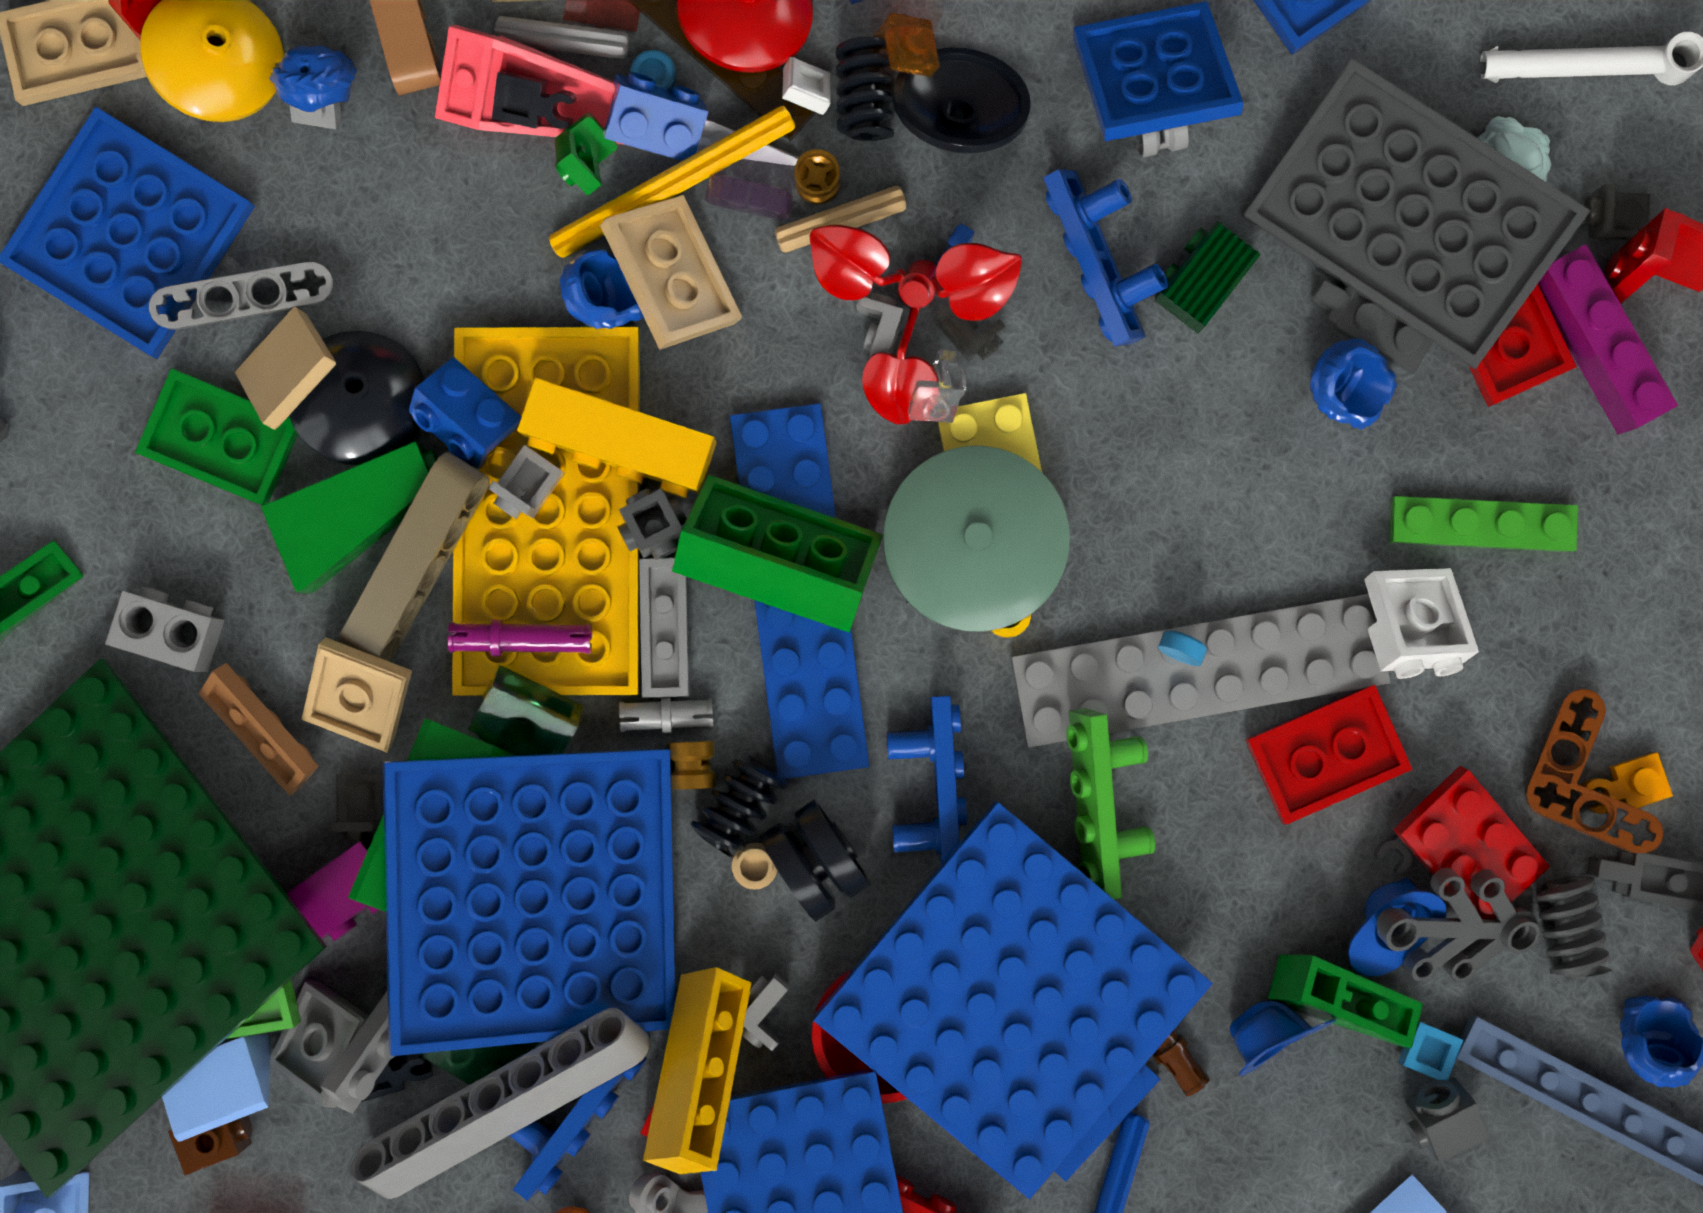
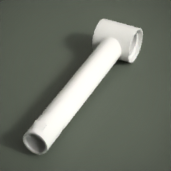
(1599, 61)

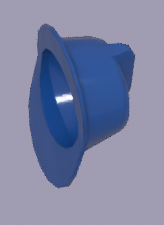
(1367, 950)
(1267, 1030)

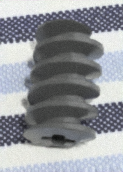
(1574, 927)

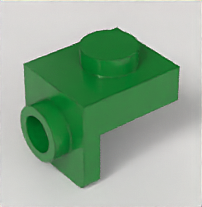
(580, 151)

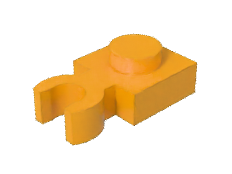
(1634, 782)

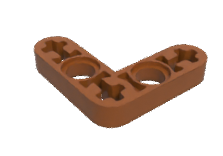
(1567, 777)

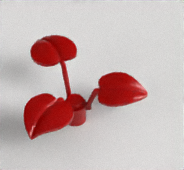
(970, 274)

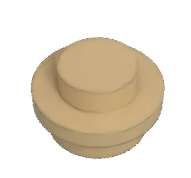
(753, 867)

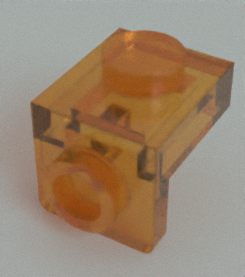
(909, 44)

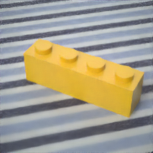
(617, 437)
(698, 1072)

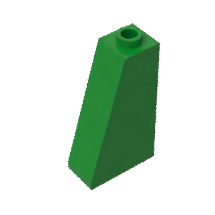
(345, 514)

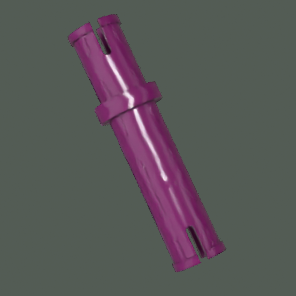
(519, 638)

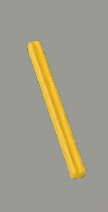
(676, 178)

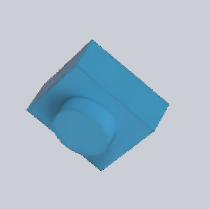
(1431, 1052)

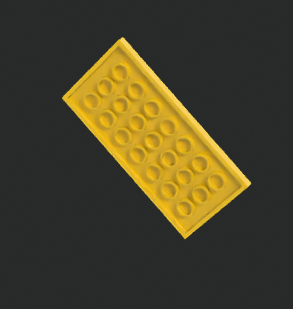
(569, 557)

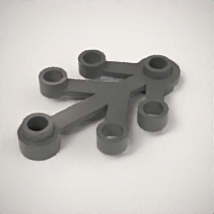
(1512, 930)

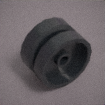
(820, 856)

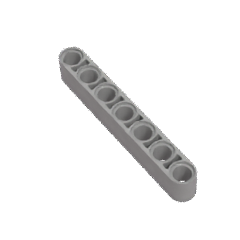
(500, 1103)

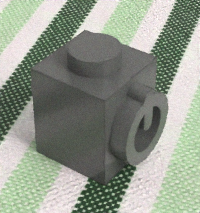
(1445, 1119)

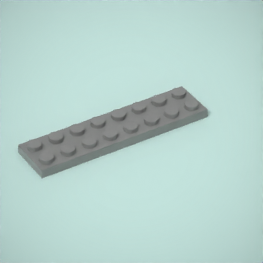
(1247, 666)

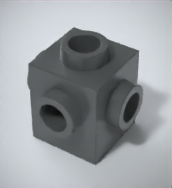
(647, 507)

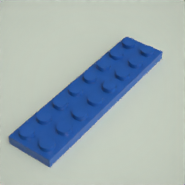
(805, 662)

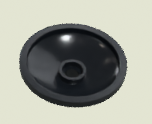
(966, 104)
(365, 423)

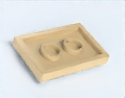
(67, 49)
(671, 271)

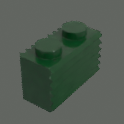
(1207, 276)

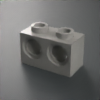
(164, 638)

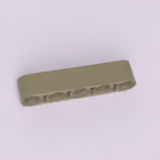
(415, 557)

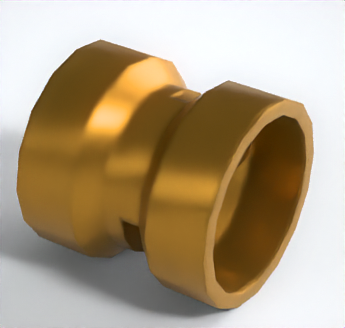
(815, 168)
(692, 765)

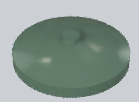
(976, 538)

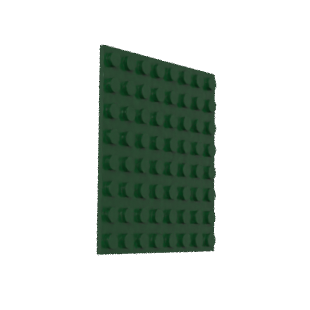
(124, 926)

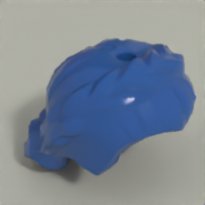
(313, 77)
(598, 291)
(1352, 383)
(1661, 1040)

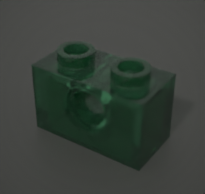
(515, 696)

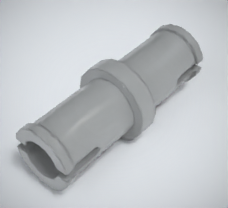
(666, 715)

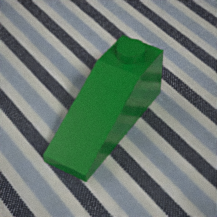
(34, 585)
(1335, 993)

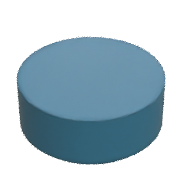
(657, 66)
(1182, 647)

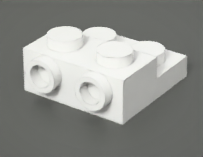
(1419, 622)

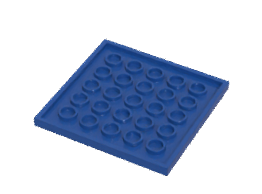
(526, 896)
(1012, 1000)

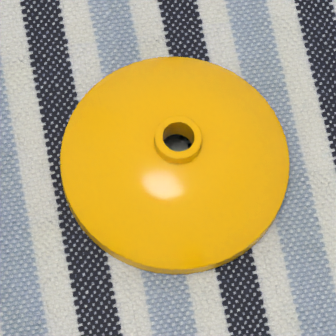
(208, 79)

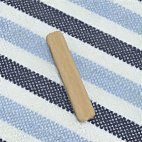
(852, 214)

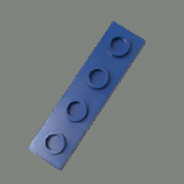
(1086, 241)
(936, 744)
(551, 1147)

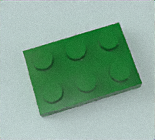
(216, 438)

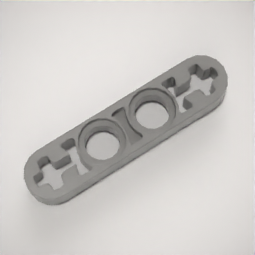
(242, 292)

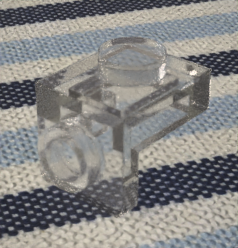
(935, 399)

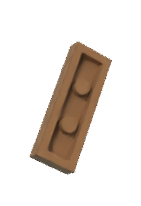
(258, 728)

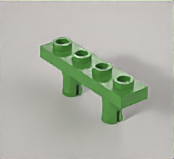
(1093, 786)

